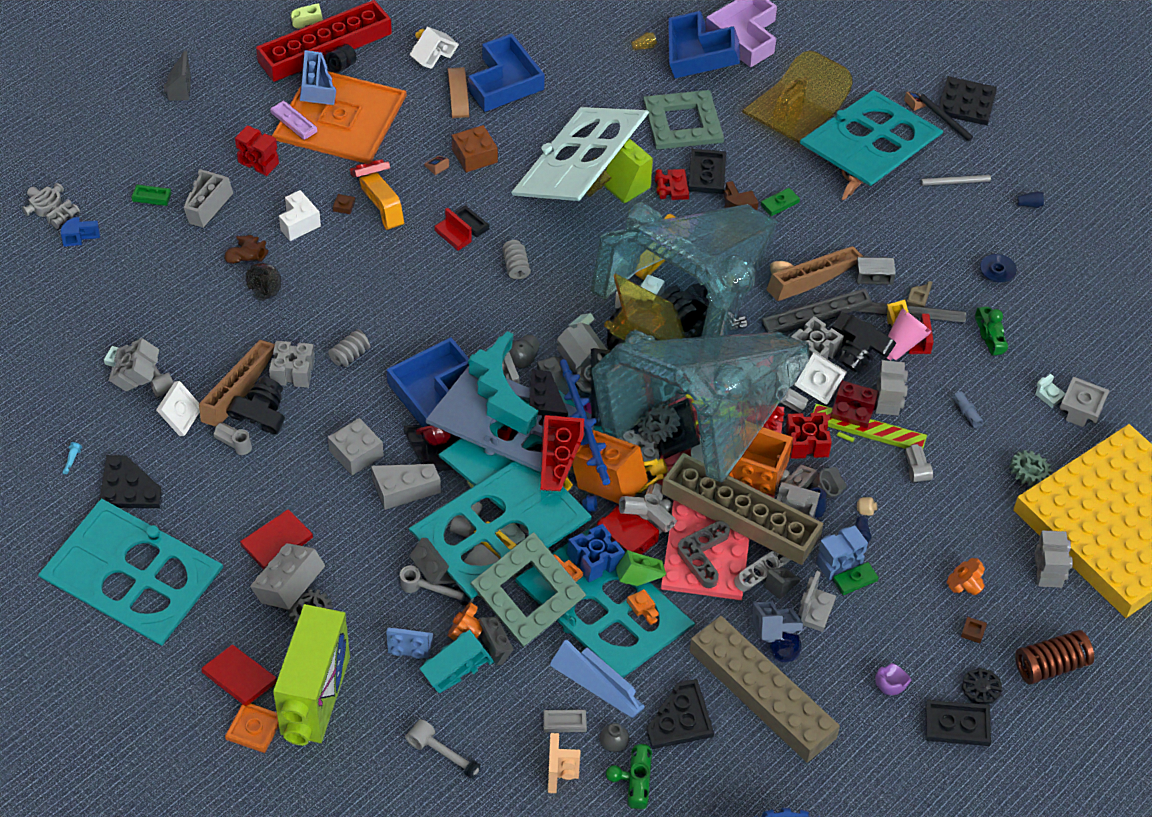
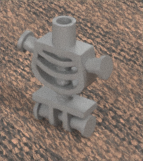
(49, 204)

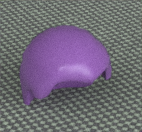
(892, 679)

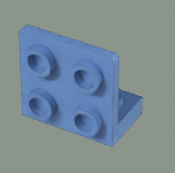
(409, 642)

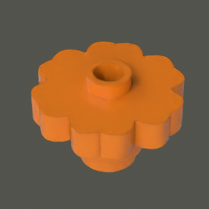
(967, 577)
(465, 621)

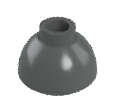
(614, 737)

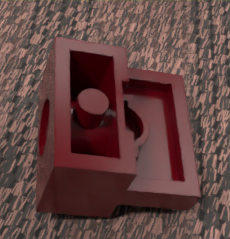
(854, 404)

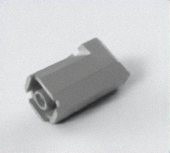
(576, 348)

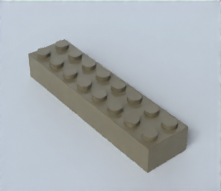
(743, 509)
(764, 689)

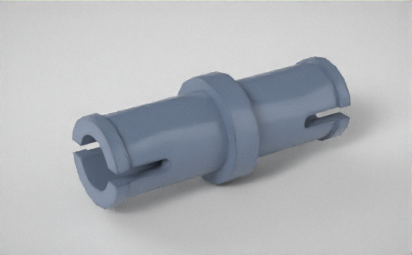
(967, 409)

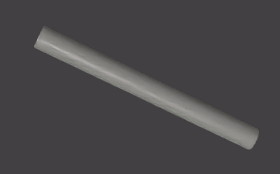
(955, 180)

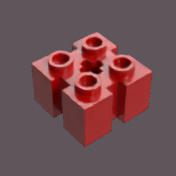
(257, 150)
(808, 435)

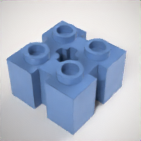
(841, 552)

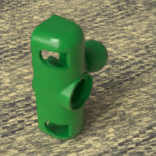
(992, 329)
(639, 764)

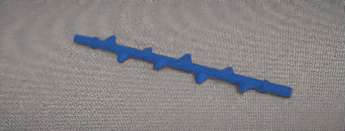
(589, 437)

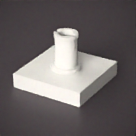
(820, 378)
(179, 408)

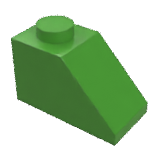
(639, 569)

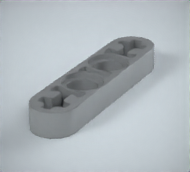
(762, 566)

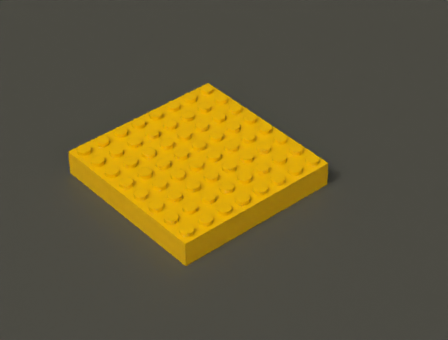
(1107, 516)

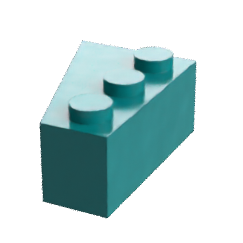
(455, 661)

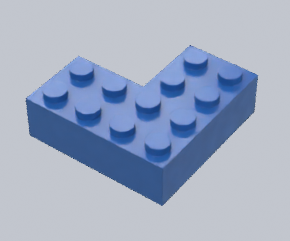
(699, 51)
(509, 76)
(426, 377)

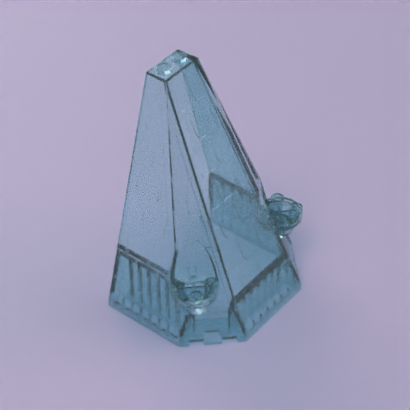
(713, 246)
(729, 377)

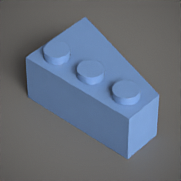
(316, 81)

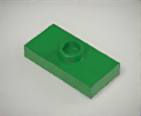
(151, 195)
(780, 201)
(855, 578)

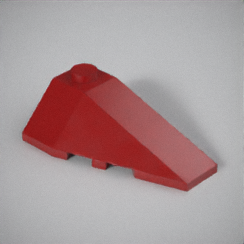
(558, 449)

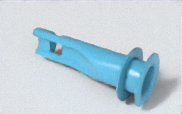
(74, 449)

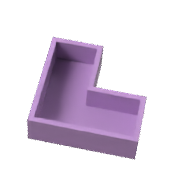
(749, 20)

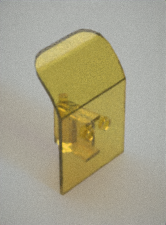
(803, 97)
(644, 313)

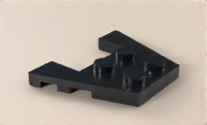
(427, 452)

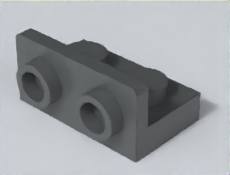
(495, 639)

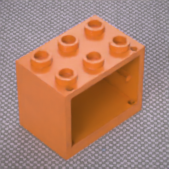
(764, 461)
(623, 465)

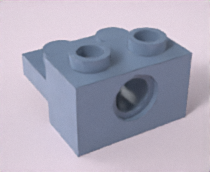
(771, 621)

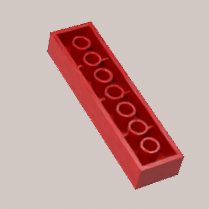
(353, 27)

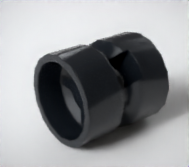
(340, 58)

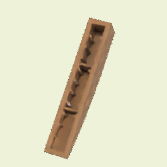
(811, 273)
(235, 383)

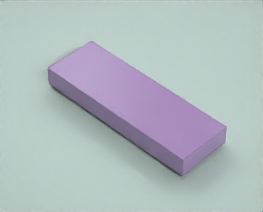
(293, 120)

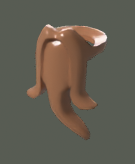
(852, 186)

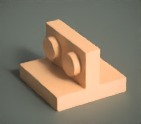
(562, 763)

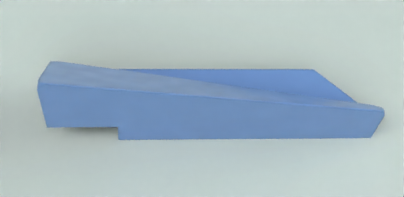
(596, 677)

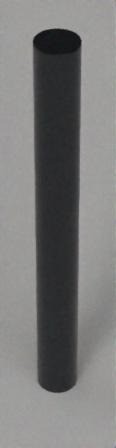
(945, 117)

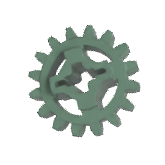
(1030, 467)

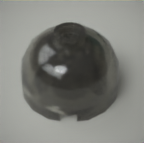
(263, 280)

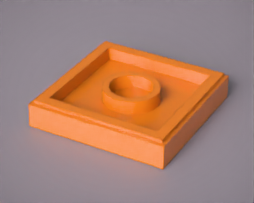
(253, 727)

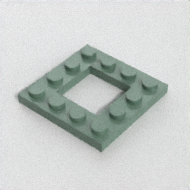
(702, 101)
(521, 627)

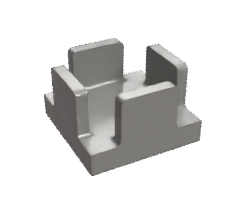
(1083, 401)
(799, 498)

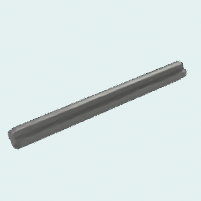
(937, 314)

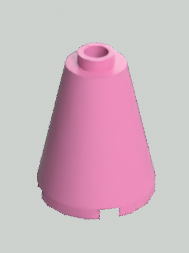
(907, 333)

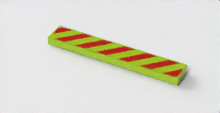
(876, 431)

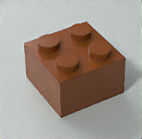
(474, 148)

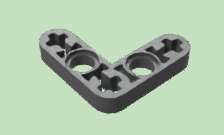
(697, 549)

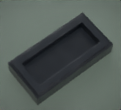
(477, 224)

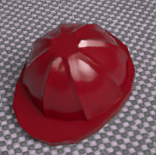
(434, 435)

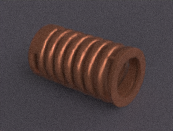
(1063, 658)

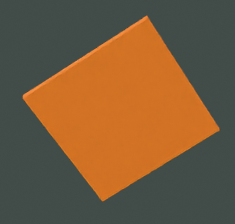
(352, 125)

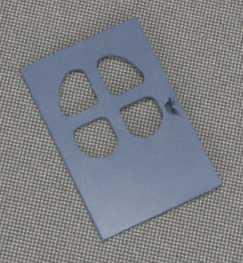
(464, 415)

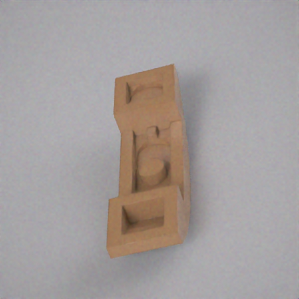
(458, 92)

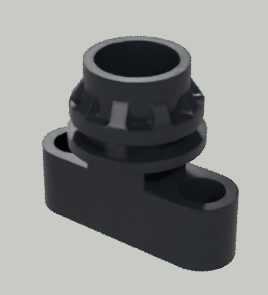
(866, 339)
(261, 406)

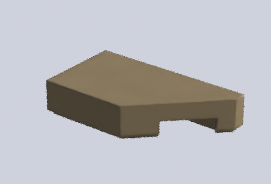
(919, 295)

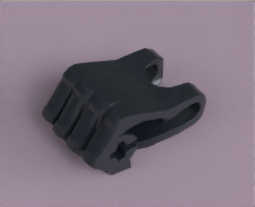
(689, 303)

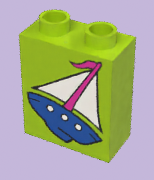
(312, 674)

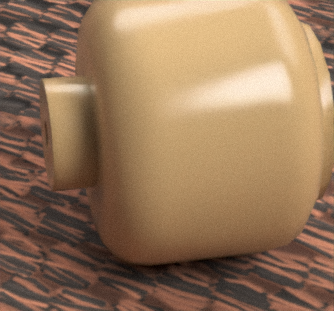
(866, 506)

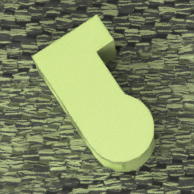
(306, 16)

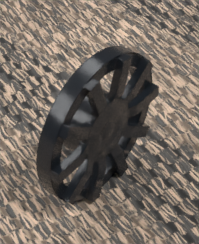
(982, 686)

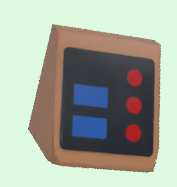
(913, 101)
(437, 164)

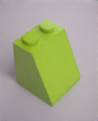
(629, 172)

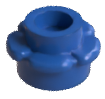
(590, 503)

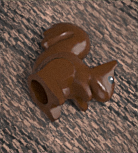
(249, 250)

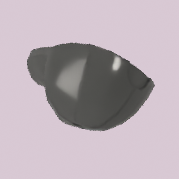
(524, 351)
(830, 482)

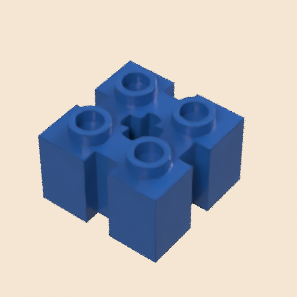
(595, 552)

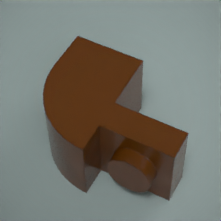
(734, 198)

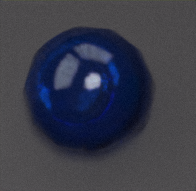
(787, 648)

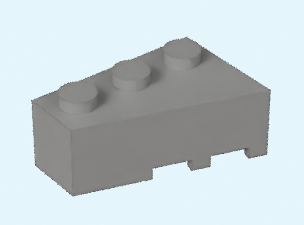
(207, 197)
(405, 483)

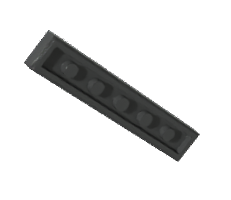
(821, 310)

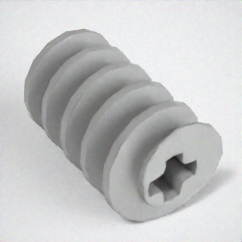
(516, 259)
(349, 348)

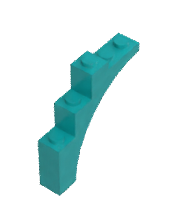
(502, 401)

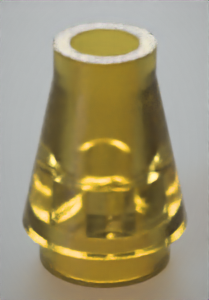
(645, 41)

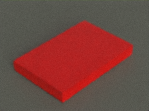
(270, 538)
(239, 675)

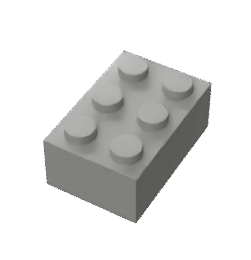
(287, 576)

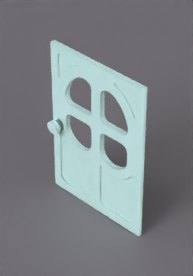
(571, 177)

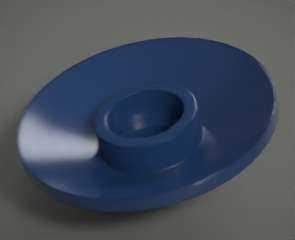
(998, 268)

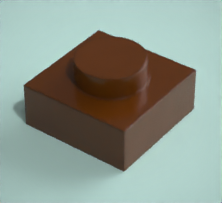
(344, 204)
(973, 630)

